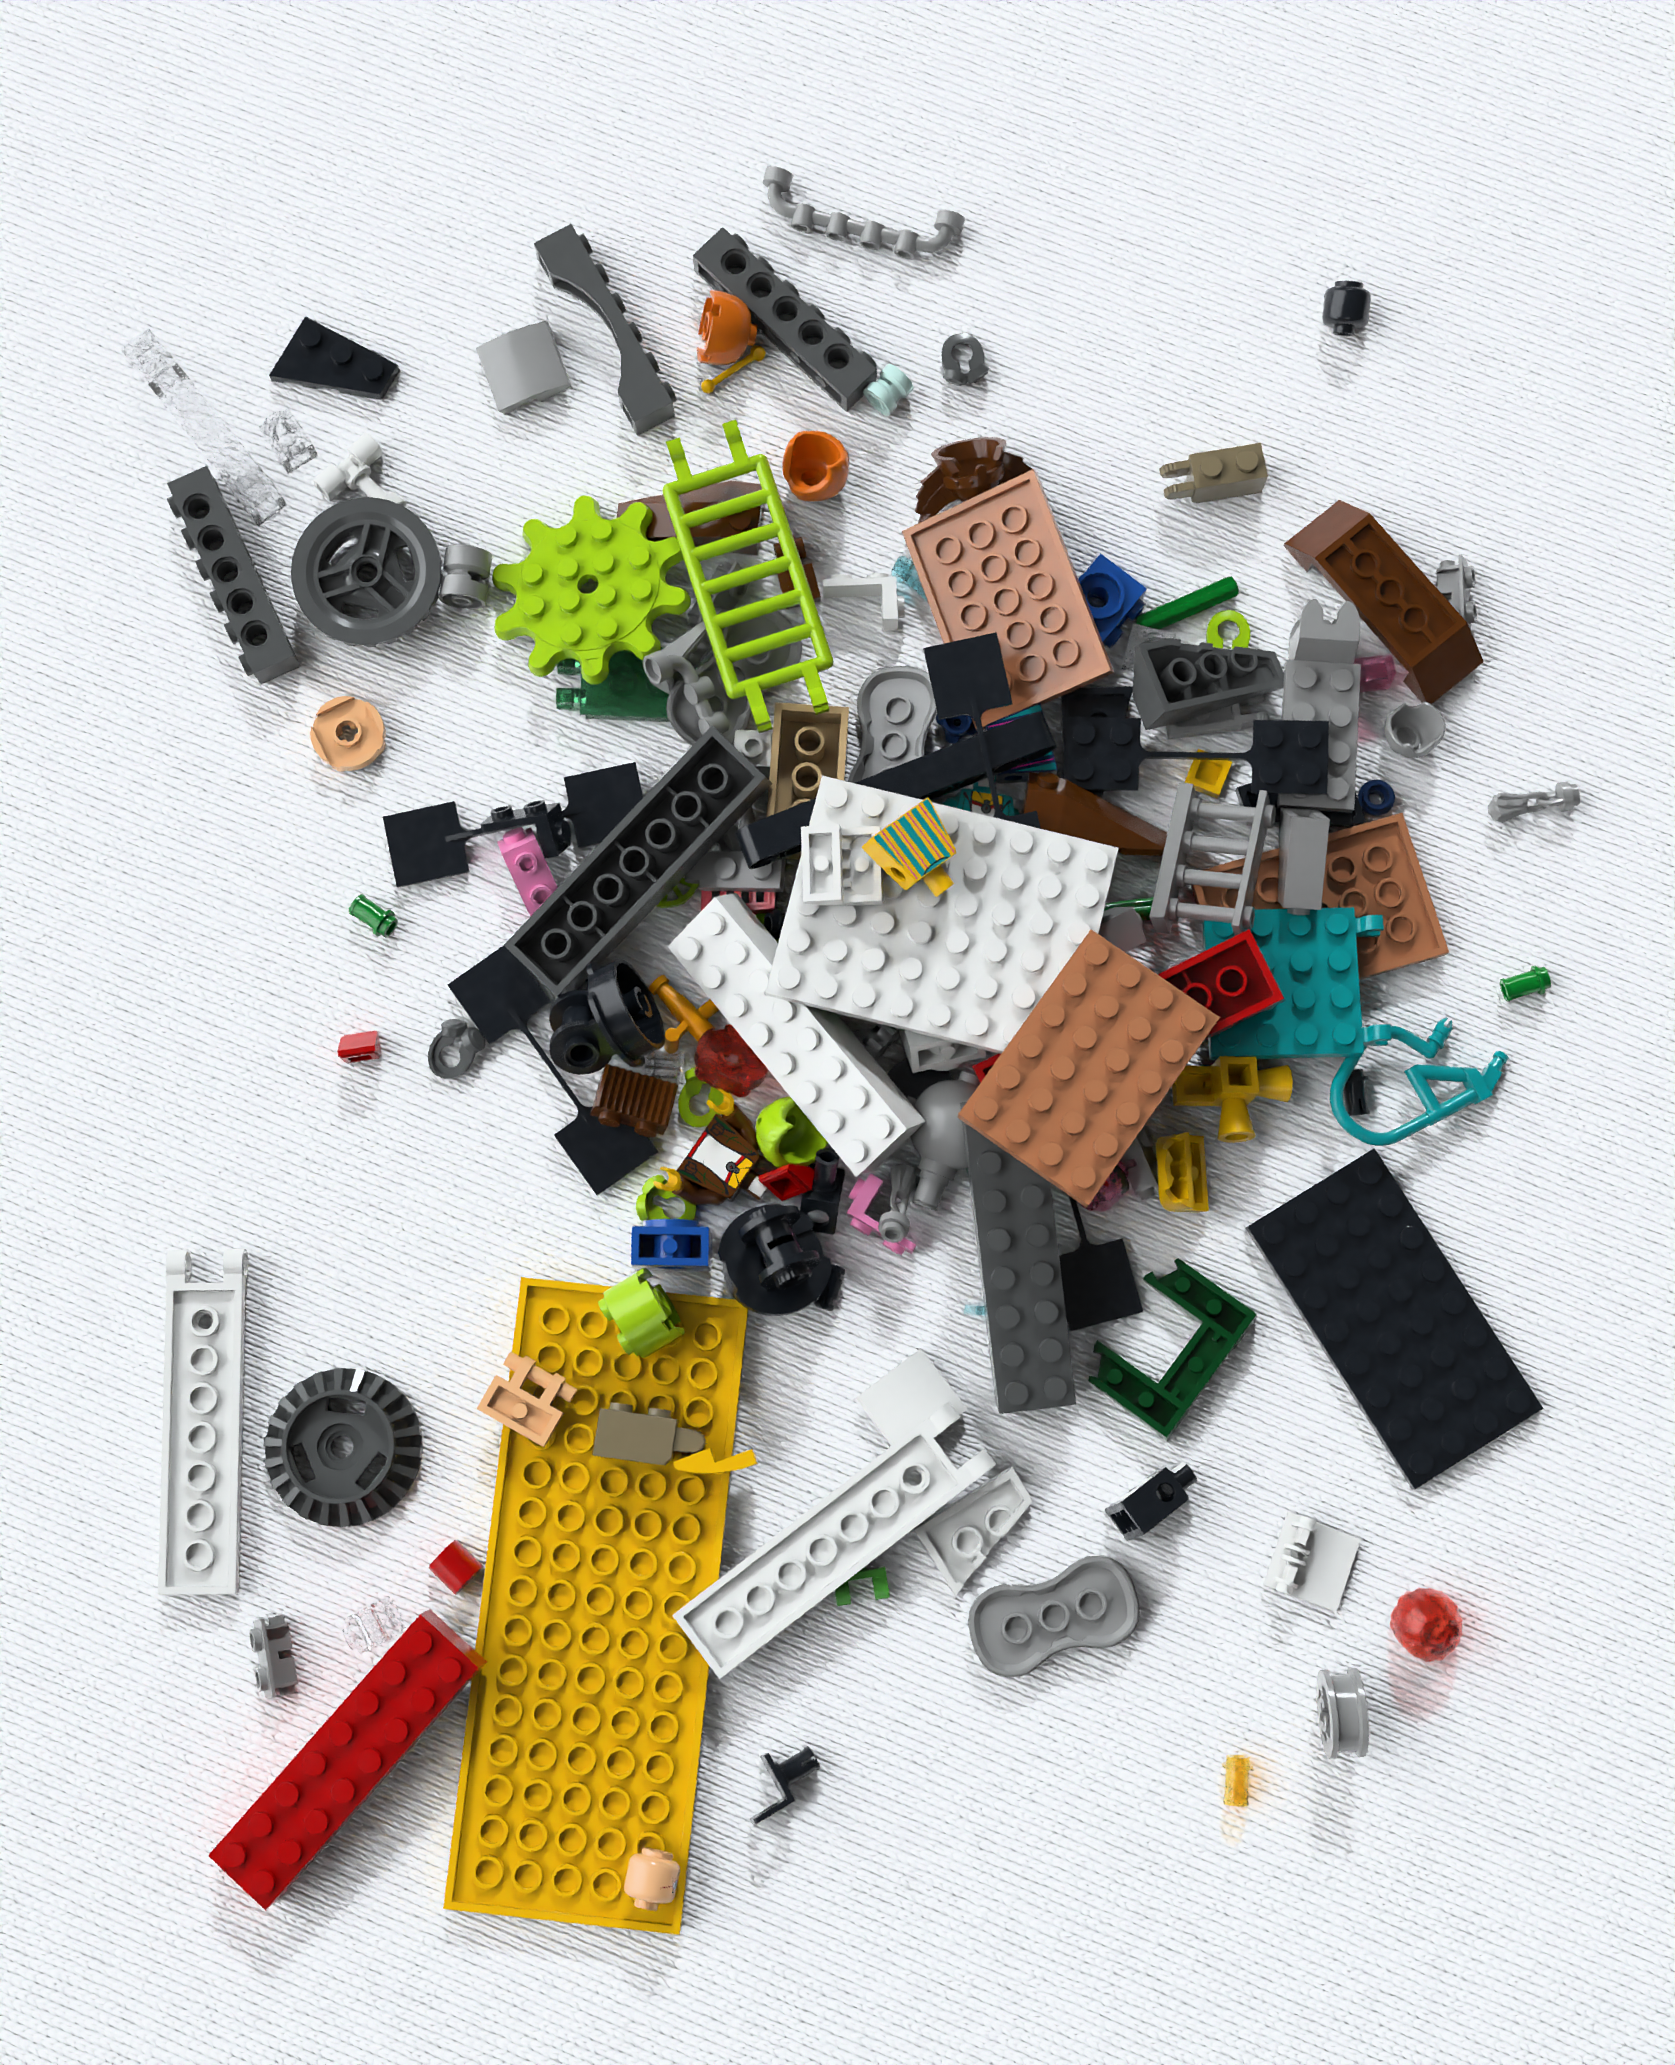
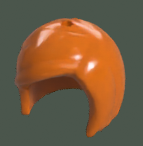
(815, 457)

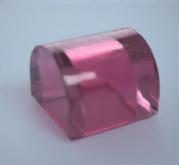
(1376, 672)

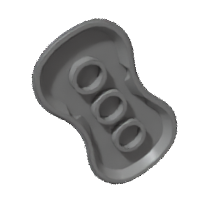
(738, 711)
(894, 718)
(1025, 1625)

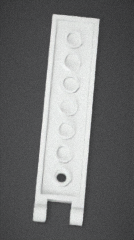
(202, 1429)
(827, 1545)

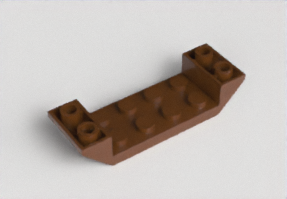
(1390, 597)

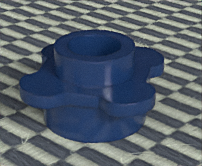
(953, 732)

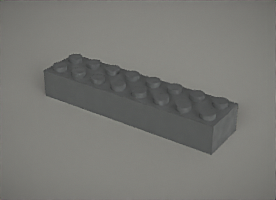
(638, 863)
(1019, 1279)

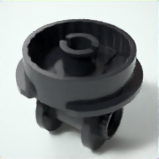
(605, 1020)
(793, 1256)

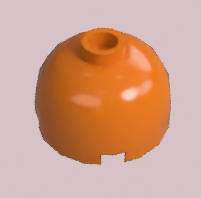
(725, 329)

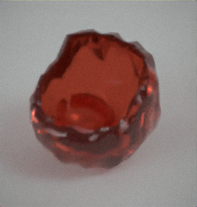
(1427, 1624)

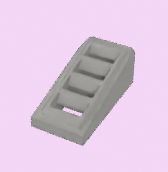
(692, 646)

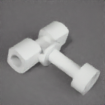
(355, 473)

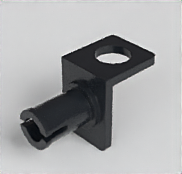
(825, 1190)
(783, 1777)

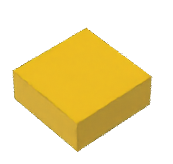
(1208, 775)

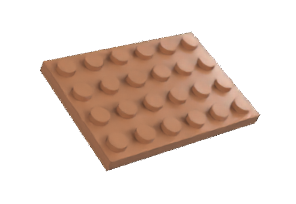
(1007, 571)
(1368, 870)
(1088, 1068)

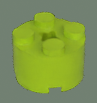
(641, 1314)

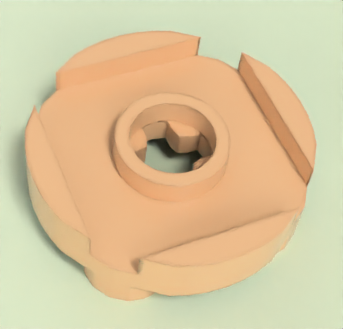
(328, 727)

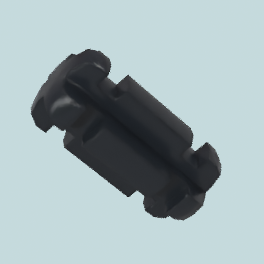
(832, 1289)

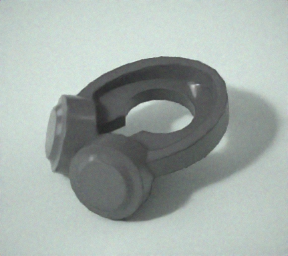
(952, 368)
(472, 1043)

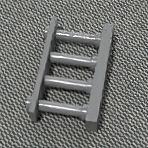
(1182, 841)

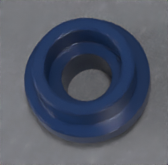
(1378, 787)

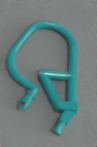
(1477, 1085)

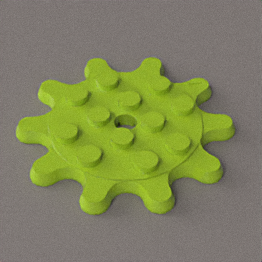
(595, 624)

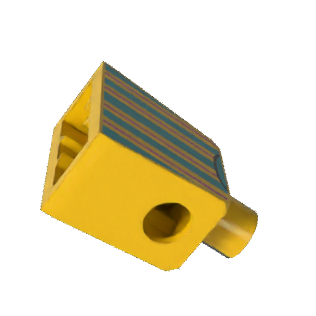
(914, 849)

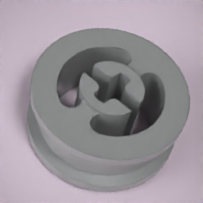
(1342, 1713)

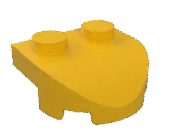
(1182, 1173)

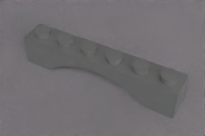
(571, 270)

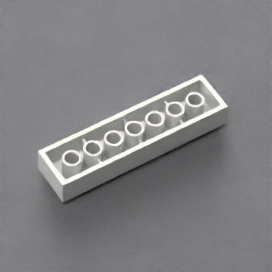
(799, 1044)

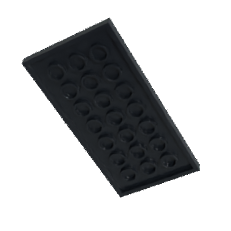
(1394, 1319)

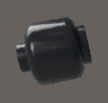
(1346, 307)

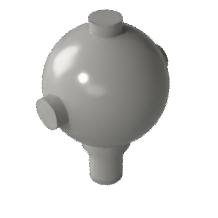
(941, 1136)

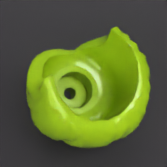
(787, 1134)

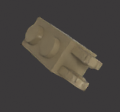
(1218, 474)
(643, 1437)

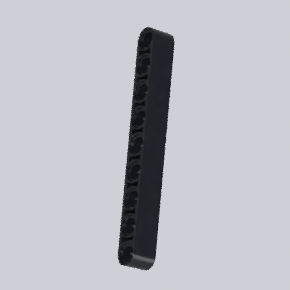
(920, 778)

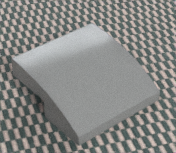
(523, 366)

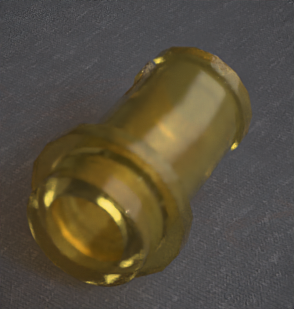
(1236, 1780)

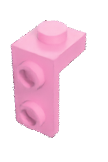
(527, 867)
(863, 1196)

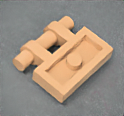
(522, 1410)

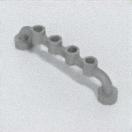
(871, 232)
(697, 691)

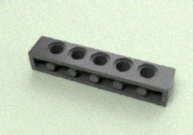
(842, 384)
(200, 491)

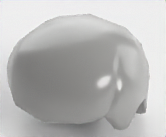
(1414, 729)

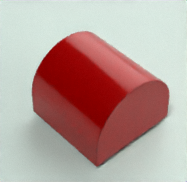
(455, 1567)

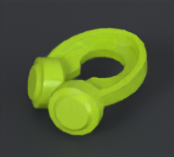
(1228, 615)
(691, 1088)
(648, 1211)

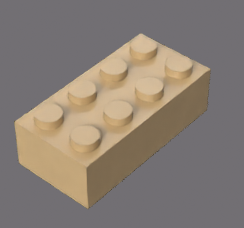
(802, 752)

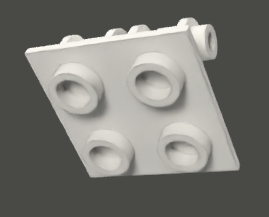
(1311, 1561)

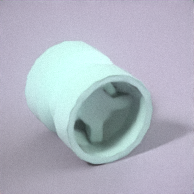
(888, 389)

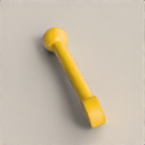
(756, 353)

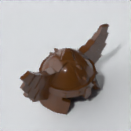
(966, 471)

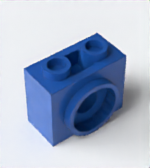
(1121, 595)
(671, 1246)

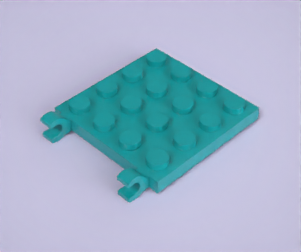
(1319, 979)

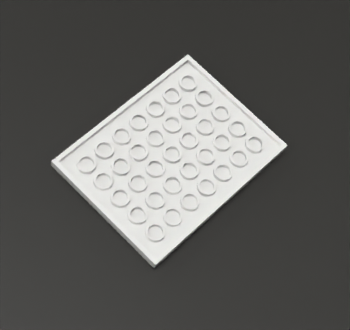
(952, 962)

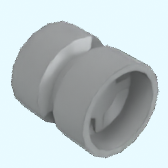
(466, 571)

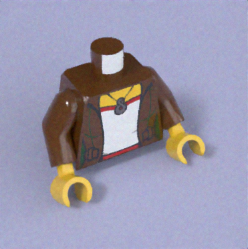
(720, 1160)

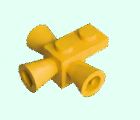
(1232, 1085)

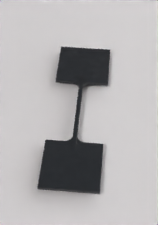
(967, 681)
(1283, 755)
(431, 843)
(502, 998)
(1097, 1281)

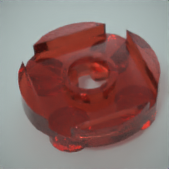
(720, 1073)

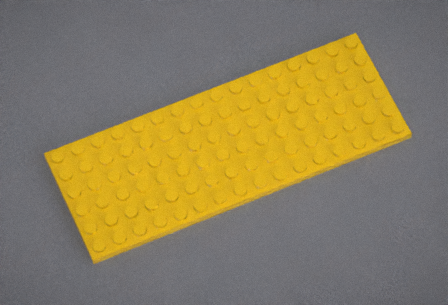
(589, 1684)

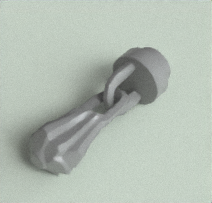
(1507, 806)
(895, 1224)

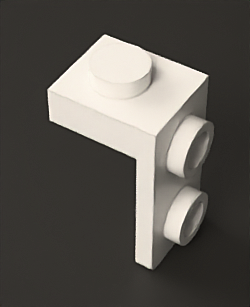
(874, 585)

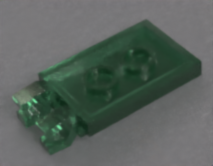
(622, 696)

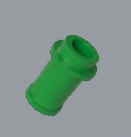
(378, 919)
(1525, 983)

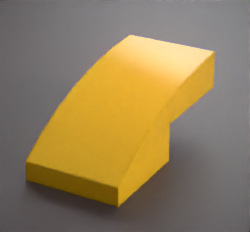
(705, 1462)

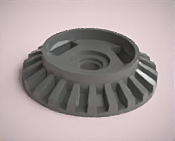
(380, 531)
(386, 1427)

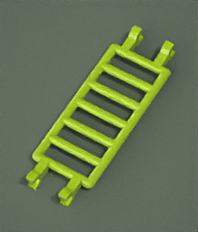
(704, 589)

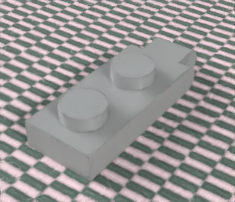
(731, 873)

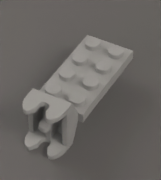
(1325, 686)

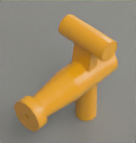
(689, 1017)

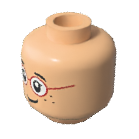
(652, 1878)

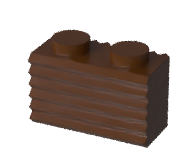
(634, 1101)

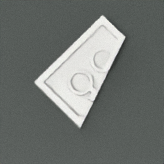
(972, 1525)

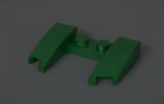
(1221, 1328)

